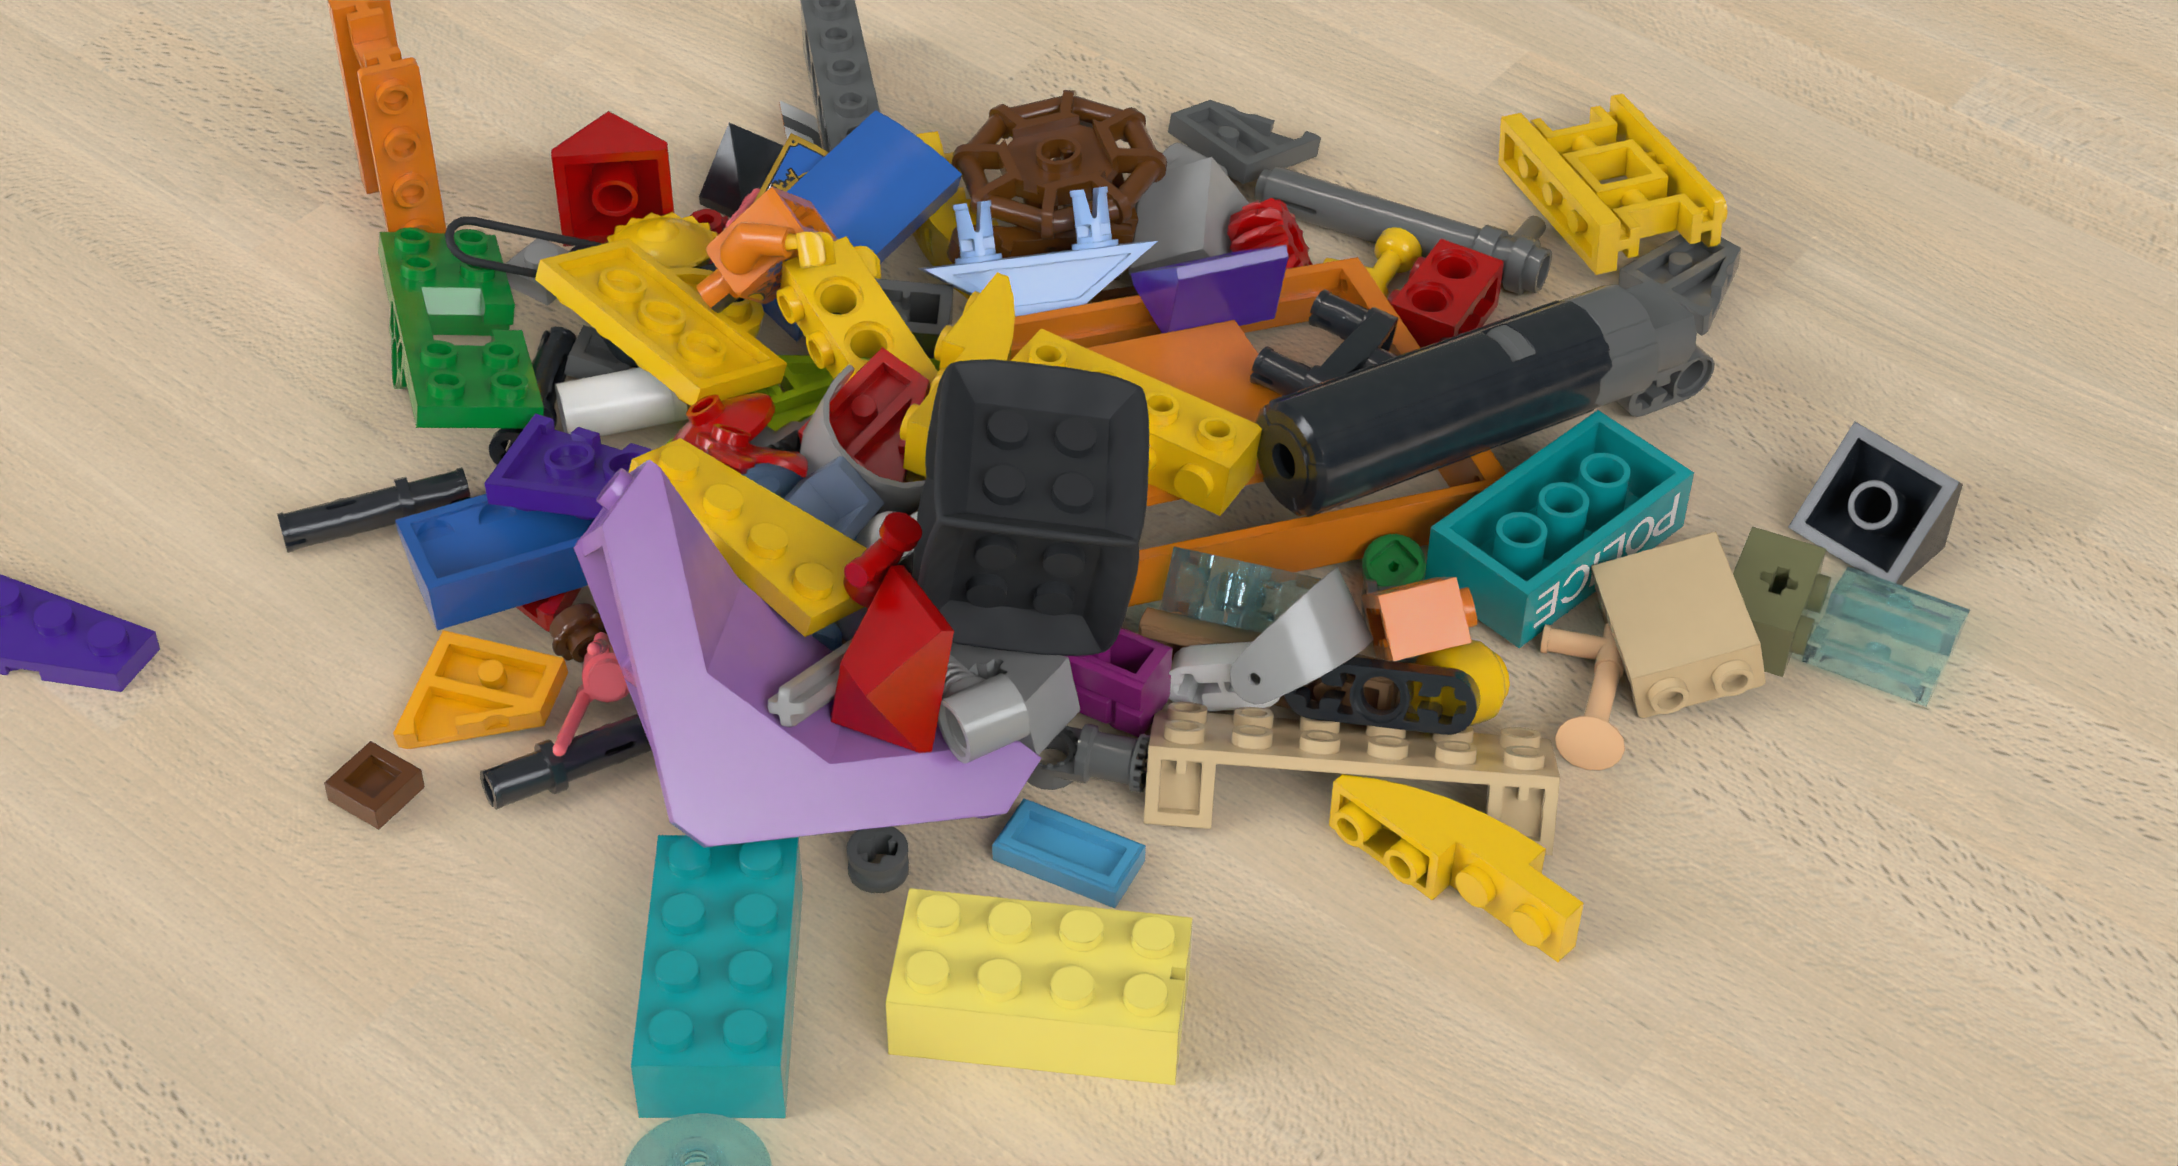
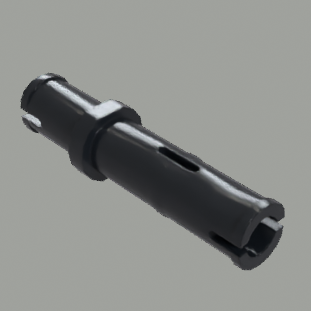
(371, 509)
(545, 771)

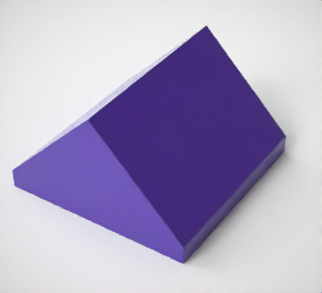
(1214, 289)

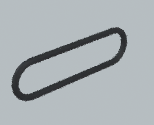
(514, 229)

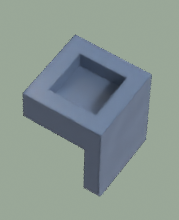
(837, 497)

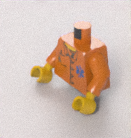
(762, 238)

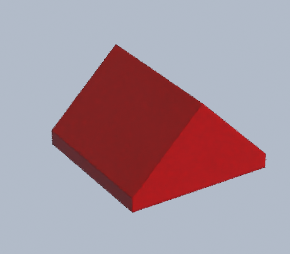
(609, 176)

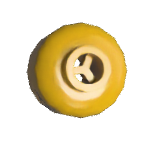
(1482, 665)

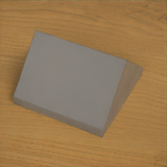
(1186, 215)

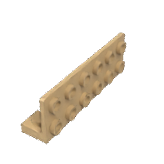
(1190, 743)

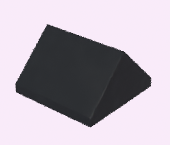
(1879, 507)

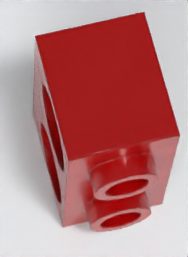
(1448, 292)

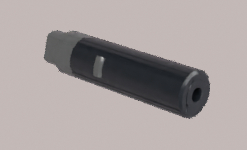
(1479, 394)

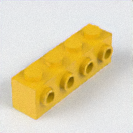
(1193, 444)

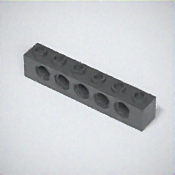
(837, 68)

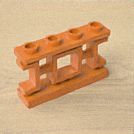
(387, 115)

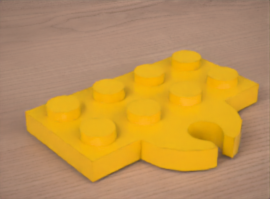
(664, 320)

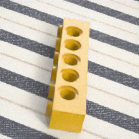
(866, 320)

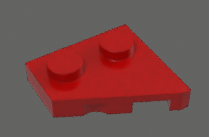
(871, 411)

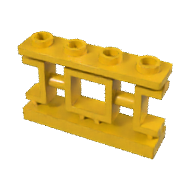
(1598, 220)

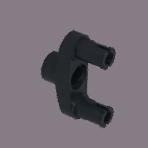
(1366, 337)

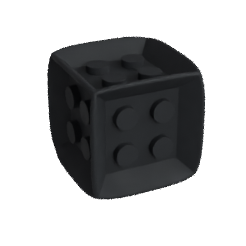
(1033, 505)

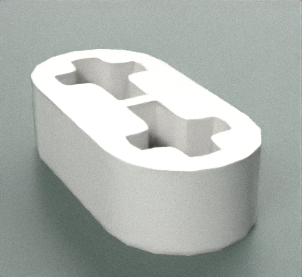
(1203, 676)

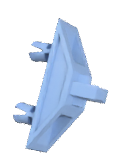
(1043, 279)

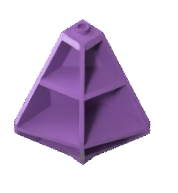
(701, 673)

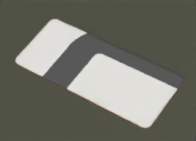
(800, 123)

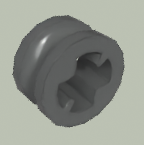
(893, 866)

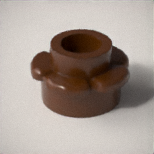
(575, 630)

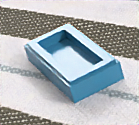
(1069, 853)

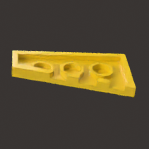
(766, 540)

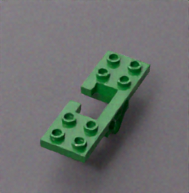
(441, 295)

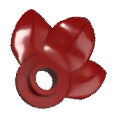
(733, 449)

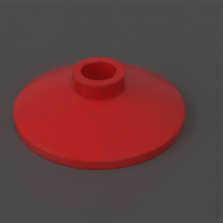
(746, 412)

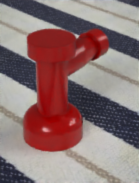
(865, 573)

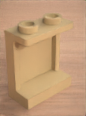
(1679, 625)

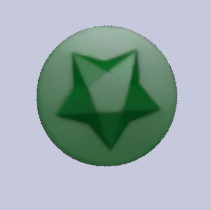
(1394, 561)

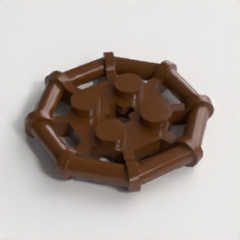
(1088, 161)

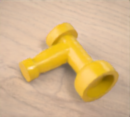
(1395, 253)

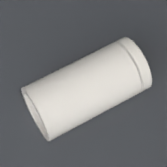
(617, 402)

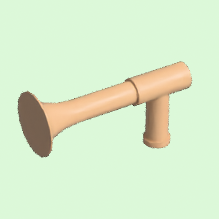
(1590, 739)

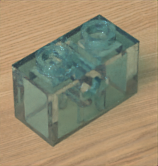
(1230, 590)

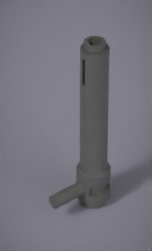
(1368, 216)

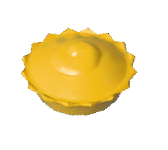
(669, 239)

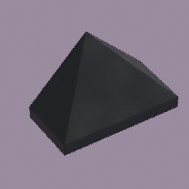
(737, 169)

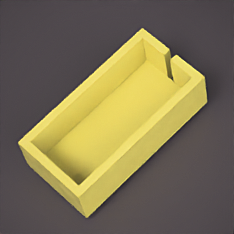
(1039, 986)

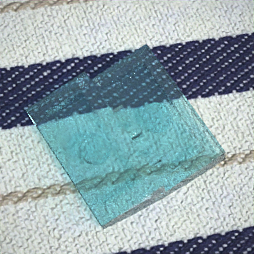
(1886, 636)

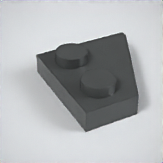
(1239, 140)
(1689, 273)

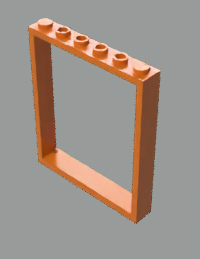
(1302, 541)

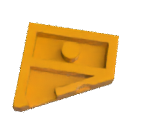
(479, 691)

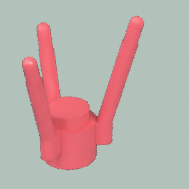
(601, 681)

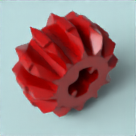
(1268, 225)

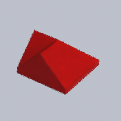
(895, 666)

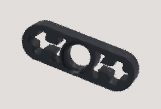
(1402, 674)

